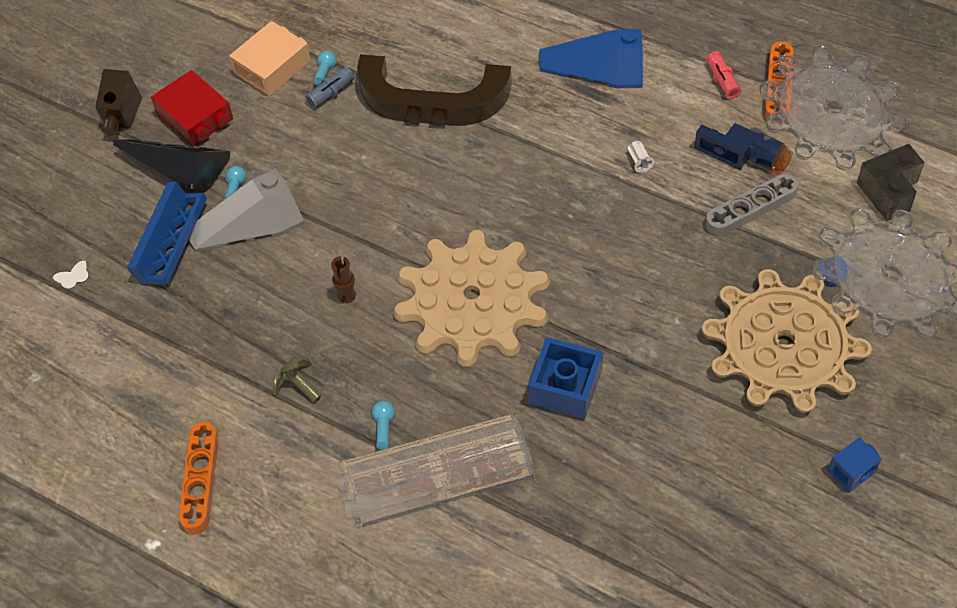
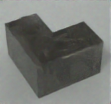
(890, 178)

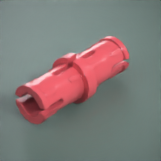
(726, 79)

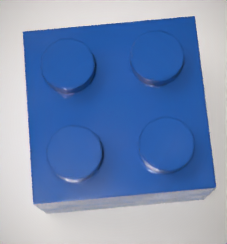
(565, 377)

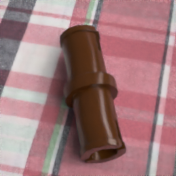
(343, 279)

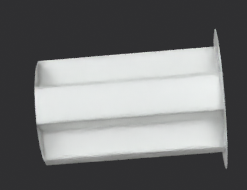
(640, 157)

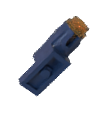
(743, 145)

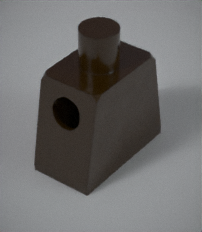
(117, 100)

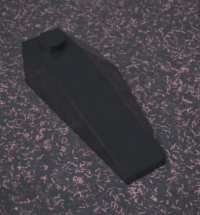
(176, 161)

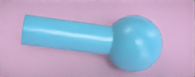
(325, 61)
(234, 176)
(383, 413)

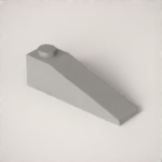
(252, 211)

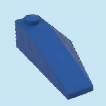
(604, 57)

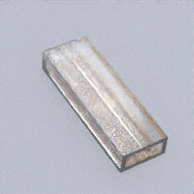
(435, 470)

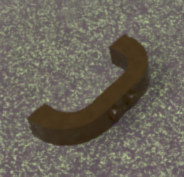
(433, 106)

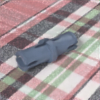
(329, 87)

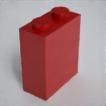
(192, 108)

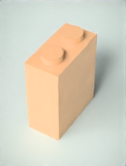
(270, 58)

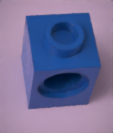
(854, 464)

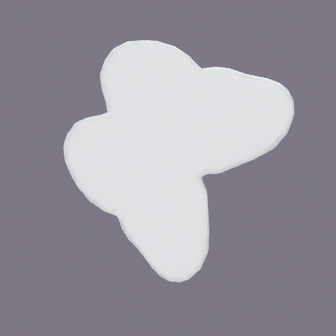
(77, 274)

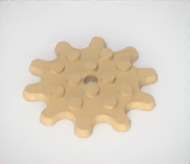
(472, 323)
(792, 369)

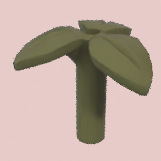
(290, 372)

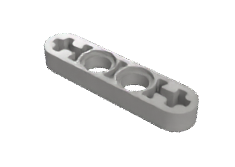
(754, 207)

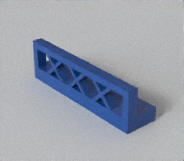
(160, 235)

